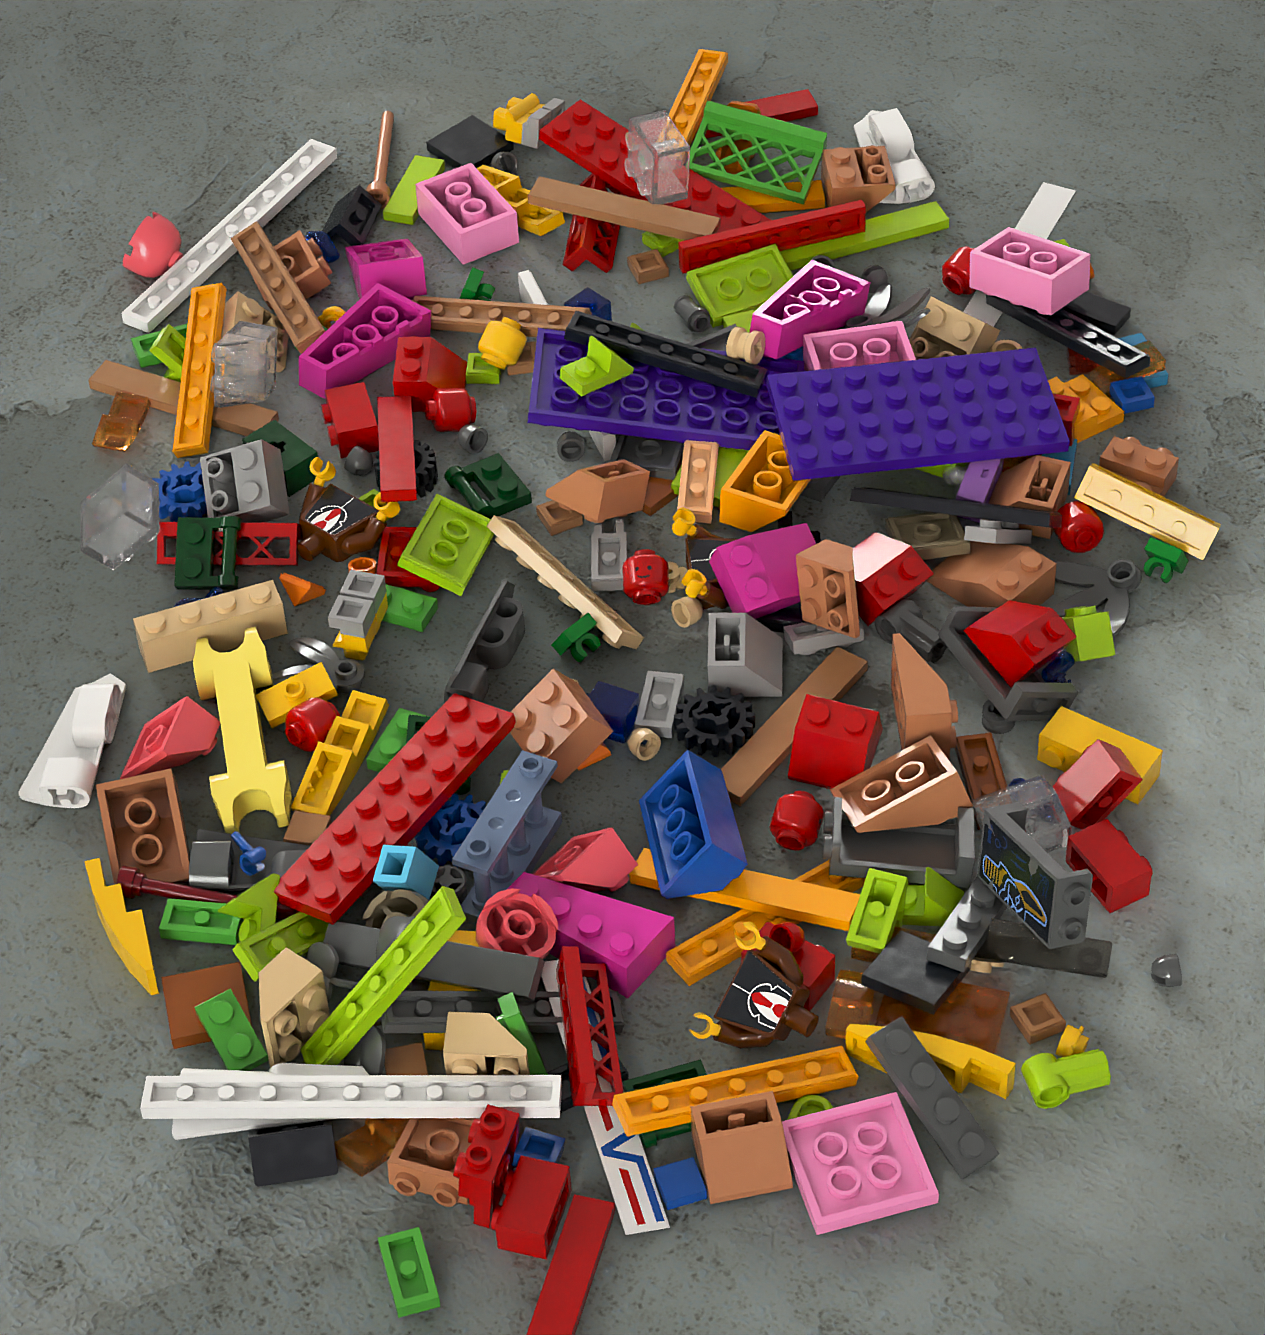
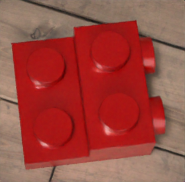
(487, 1161)

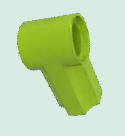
(1055, 1079)

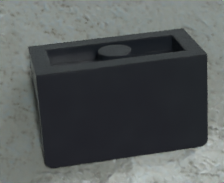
(353, 216)
(293, 1152)

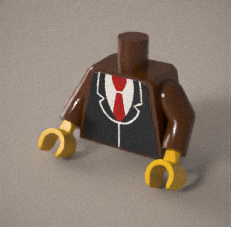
(337, 521)
(699, 549)
(762, 998)

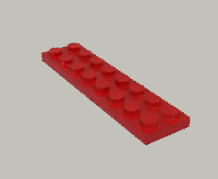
(601, 148)
(393, 807)

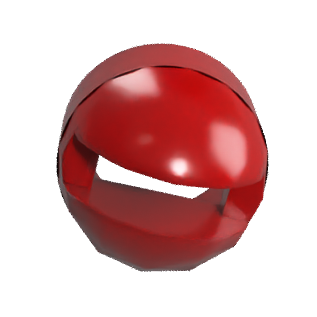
(788, 933)

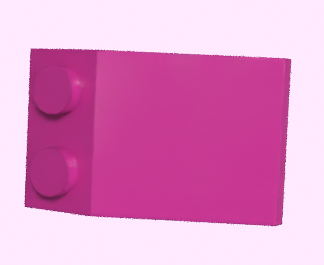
(389, 263)
(761, 569)

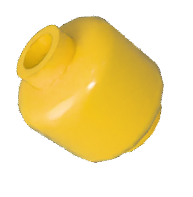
(502, 343)

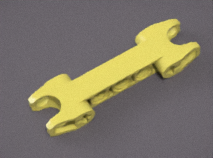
(249, 779)

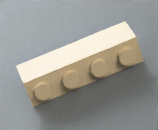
(171, 634)

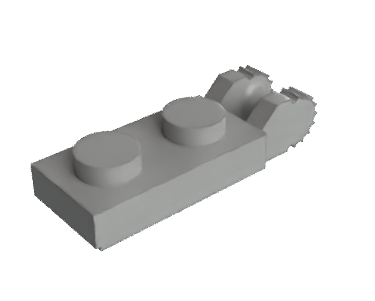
(607, 557)

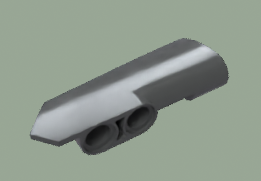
(490, 645)
(216, 861)

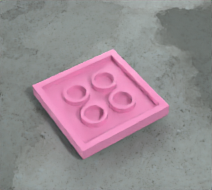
(858, 1163)

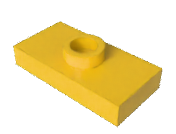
(293, 691)

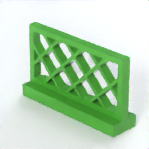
(763, 134)

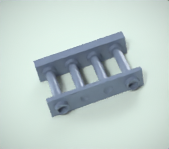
(508, 832)

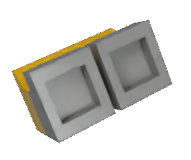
(525, 118)
(358, 612)

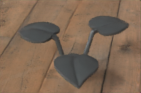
(372, 1046)

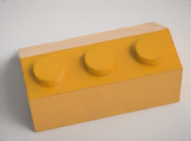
(760, 486)

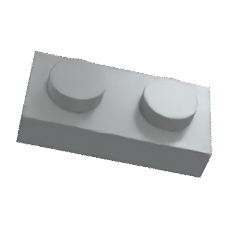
(998, 533)
(809, 638)
(659, 701)

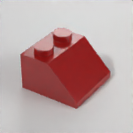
(423, 367)
(885, 574)
(1020, 638)
(833, 742)

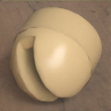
(686, 611)
(641, 751)

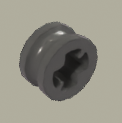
(995, 724)

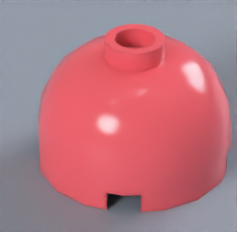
(154, 247)
(517, 924)

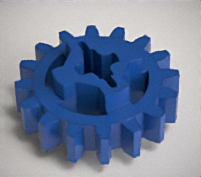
(181, 492)
(449, 828)

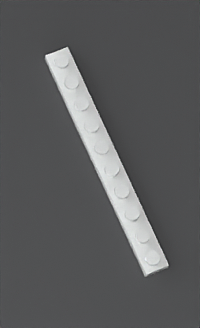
(217, 245)
(349, 1096)

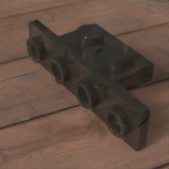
(1019, 945)

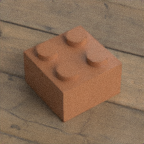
(559, 723)

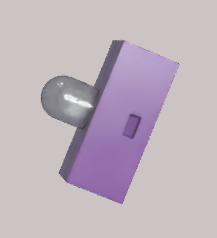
(974, 482)

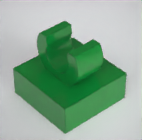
(474, 290)
(1165, 556)
(575, 636)

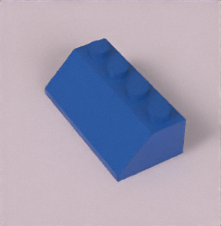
(692, 829)

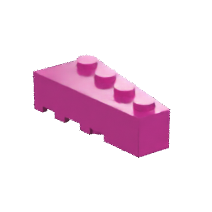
(809, 303)
(362, 340)
(606, 930)

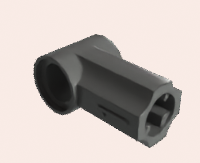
(909, 622)

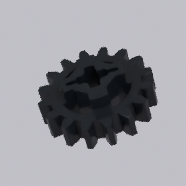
(714, 721)

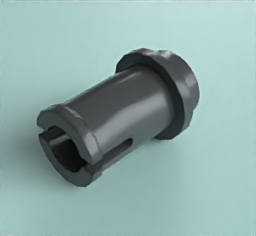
(696, 317)

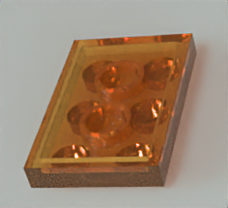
(967, 1016)

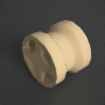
(746, 345)

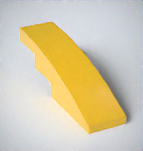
(529, 217)
(340, 755)
(123, 928)
(956, 1060)

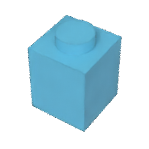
(405, 869)

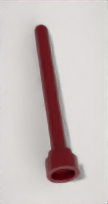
(137, 883)

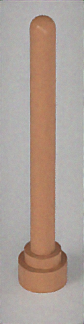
(378, 187)

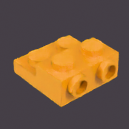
(1096, 409)

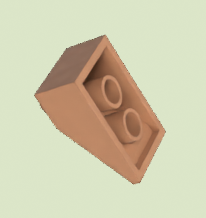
(996, 575)
(920, 699)
(904, 791)
(145, 826)

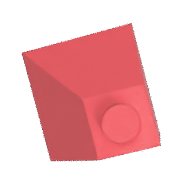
(173, 739)
(590, 862)

